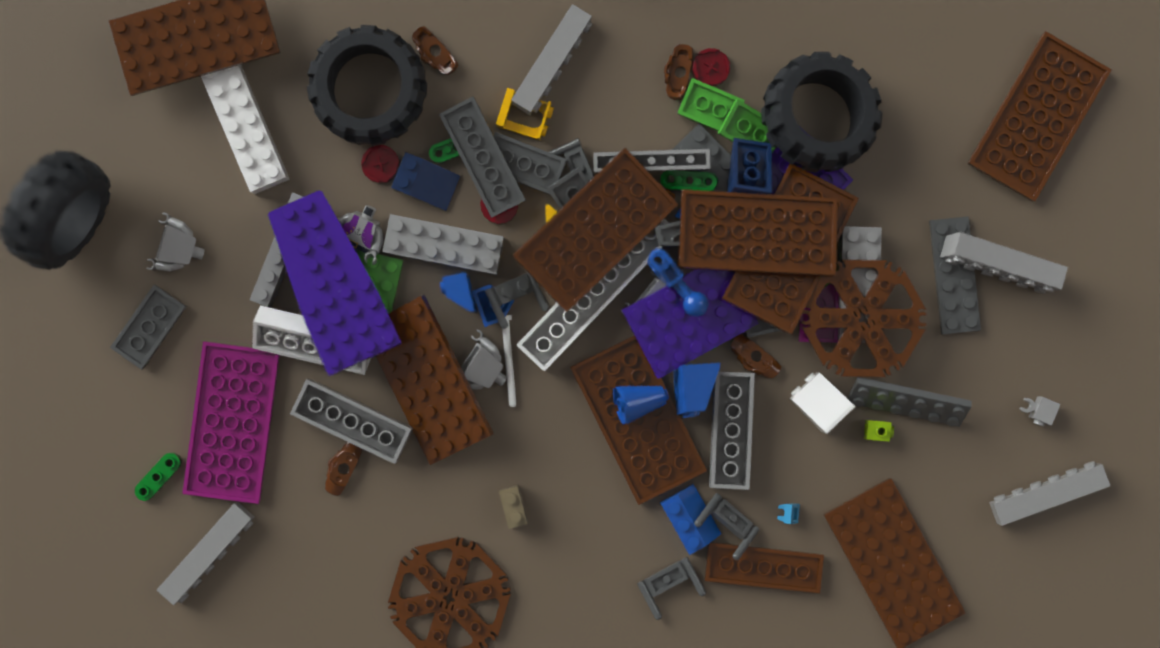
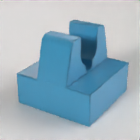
(791, 513)

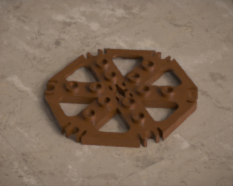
(882, 318)
(436, 585)

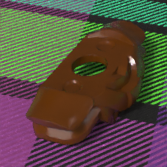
(424, 40)
(681, 57)
(766, 366)
(336, 481)

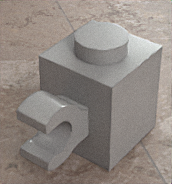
(1042, 410)

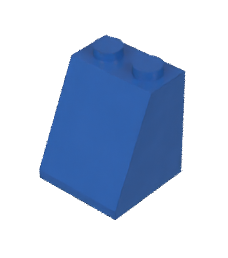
(693, 387)

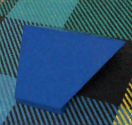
(485, 308)

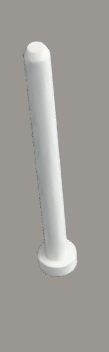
(509, 364)

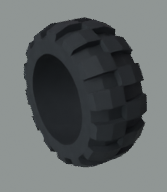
(341, 49)
(849, 84)
(55, 209)

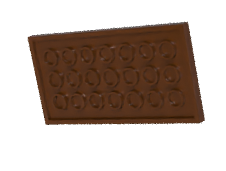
(191, 40)
(1039, 116)
(595, 230)
(758, 233)
(783, 297)
(431, 384)
(651, 450)
(894, 563)

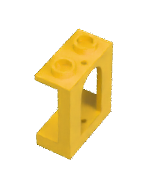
(535, 133)

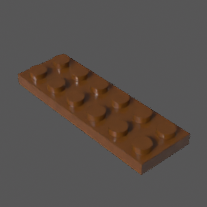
(765, 568)

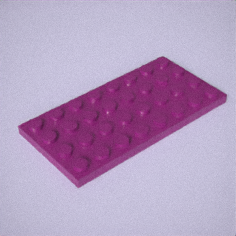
(231, 423)

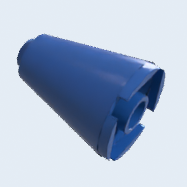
(638, 401)

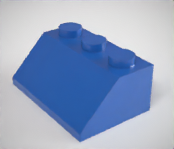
(459, 290)
(683, 511)

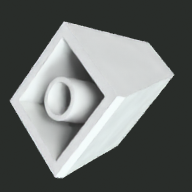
(821, 402)

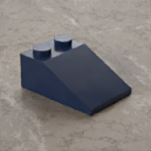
(750, 167)
(425, 181)

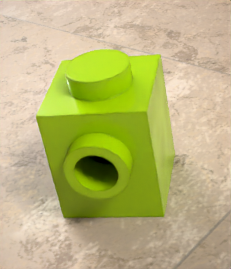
(878, 430)

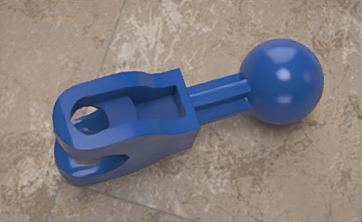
(694, 303)

